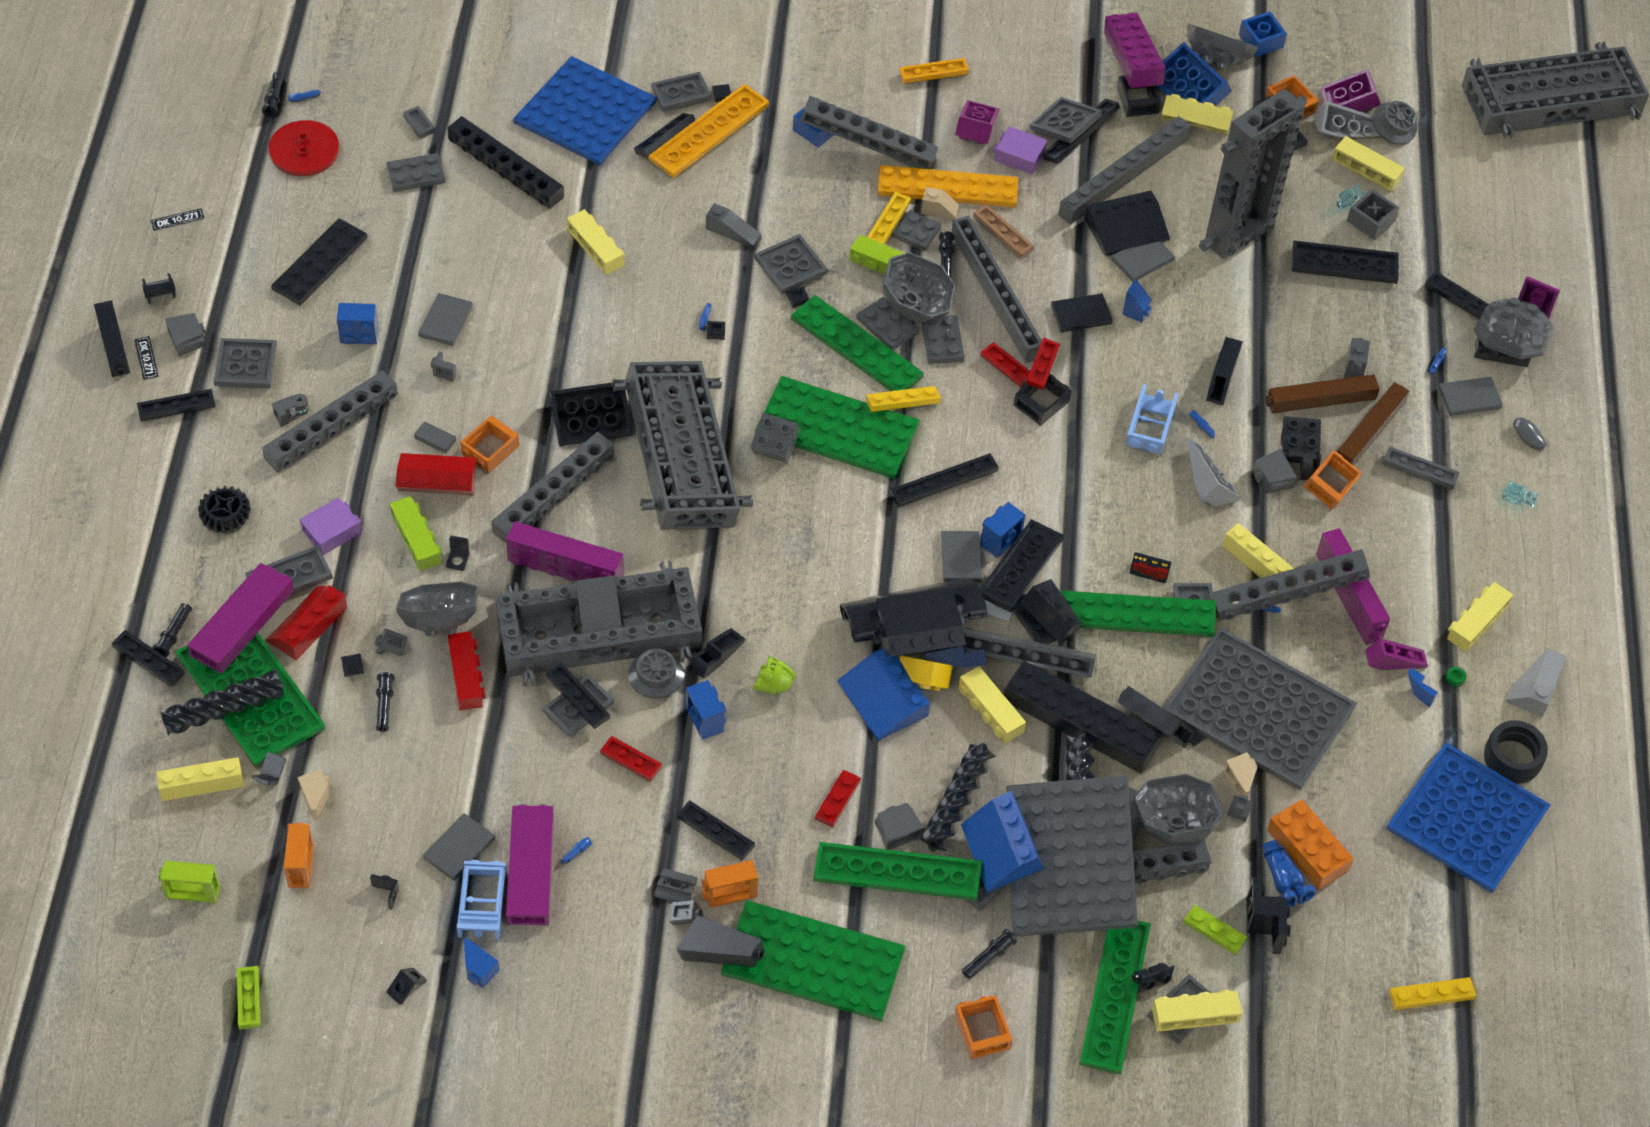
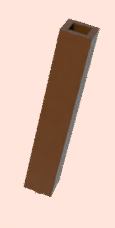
(1322, 393)
(1374, 423)

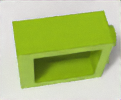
(189, 881)

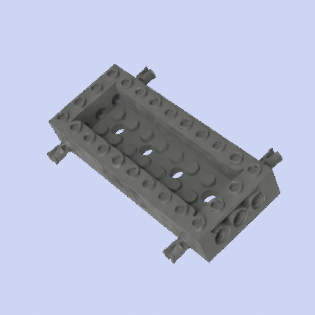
(1554, 90)
(1253, 173)
(662, 443)
(557, 616)

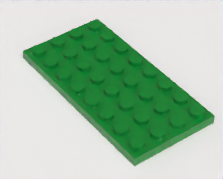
(843, 427)
(262, 728)
(819, 961)

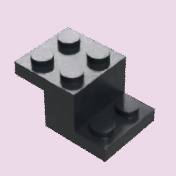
(1267, 915)

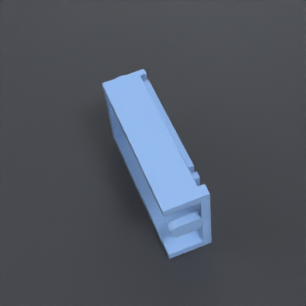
(1155, 405)
(482, 920)

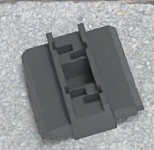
(675, 886)

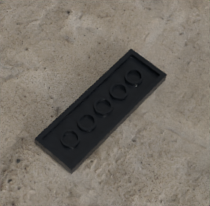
(319, 261)
(1345, 262)
(1021, 565)

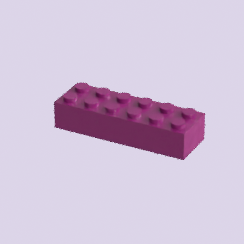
(1134, 50)
(561, 554)

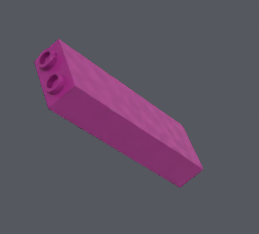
(1357, 597)
(240, 618)
(530, 865)

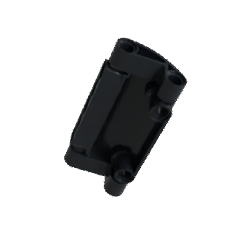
(864, 616)

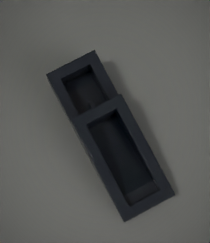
(716, 652)

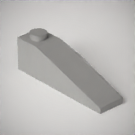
(1342, 121)
(1209, 479)
(1537, 684)

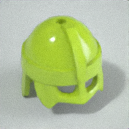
(774, 678)

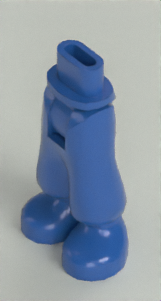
(1287, 875)

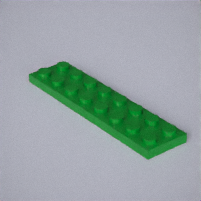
(856, 345)
(1143, 613)
(897, 871)
(1114, 999)

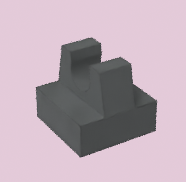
(1240, 807)

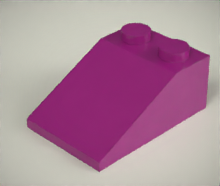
(1353, 92)
(976, 122)
(1539, 294)

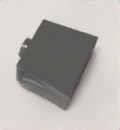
(185, 333)
(1356, 358)
(1274, 472)
(898, 826)

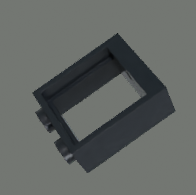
(1138, 106)
(1033, 409)

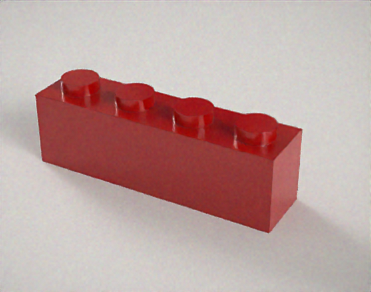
(465, 670)

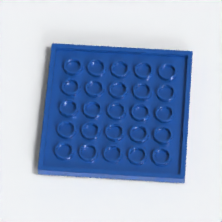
(585, 110)
(1468, 817)

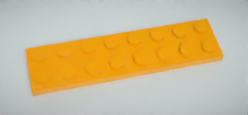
(708, 130)
(960, 186)

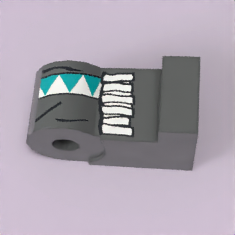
(290, 407)

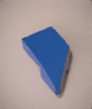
(1421, 690)

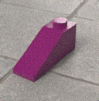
(1394, 656)

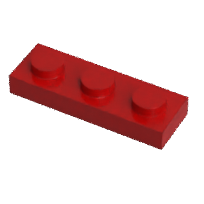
(1042, 363)
(1005, 364)
(630, 758)
(838, 798)

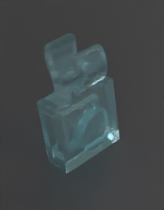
(1348, 197)
(1516, 493)

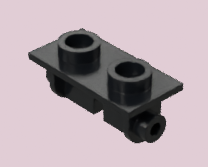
(1159, 975)

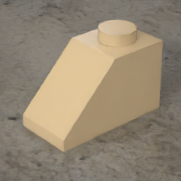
(939, 204)
(1241, 773)
(315, 791)

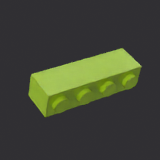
(872, 254)
(415, 533)

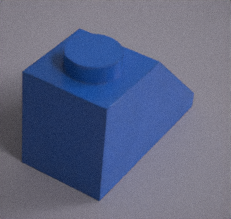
(1137, 302)
(479, 964)

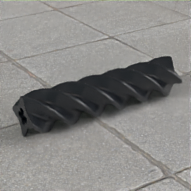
(218, 703)
(1078, 757)
(956, 797)

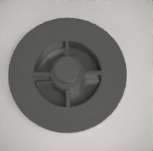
(1395, 122)
(656, 674)

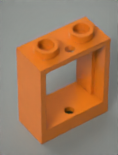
(1298, 89)
(499, 430)
(1322, 489)
(298, 855)
(730, 884)
(986, 1046)

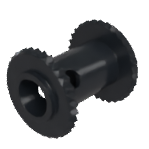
(159, 288)

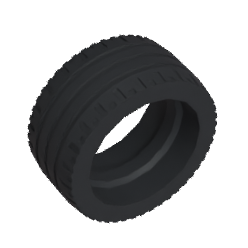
(1522, 733)

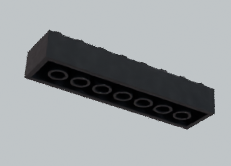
(1079, 712)

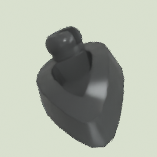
(1529, 433)

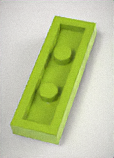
(1215, 929)
(248, 997)

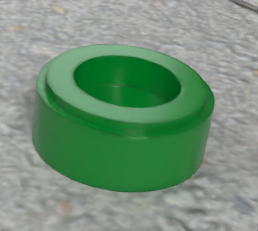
(1456, 676)

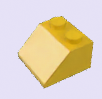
(927, 673)

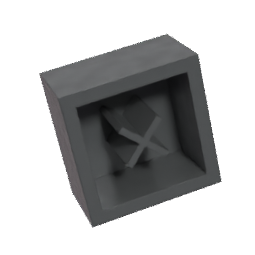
(1373, 214)
(775, 438)

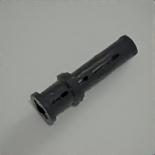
(271, 99)
(946, 249)
(169, 636)
(384, 693)
(995, 949)

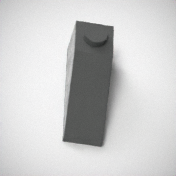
(728, 224)

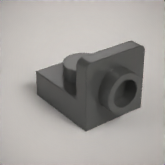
(443, 369)
(391, 642)
(684, 912)

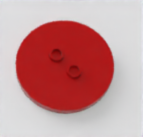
(303, 148)

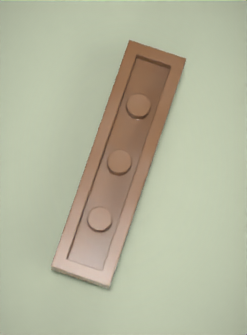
(1003, 231)

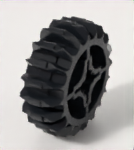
(224, 506)

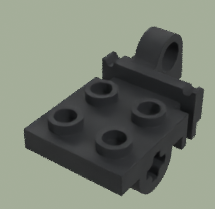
(1302, 443)

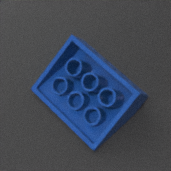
(1192, 77)
(884, 694)
(1002, 842)

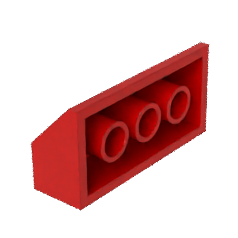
(436, 474)
(308, 621)

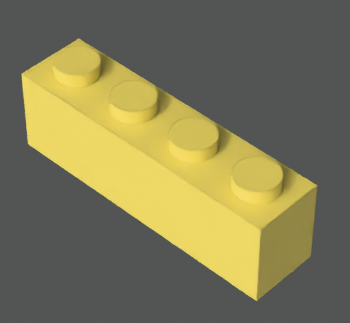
(1198, 114)
(1368, 163)
(595, 241)
(1253, 552)
(1479, 616)
(991, 705)
(200, 779)
(1196, 1010)

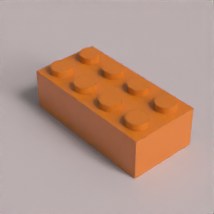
(1310, 844)

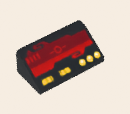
(1150, 567)

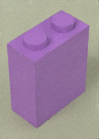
(1020, 150)
(331, 525)

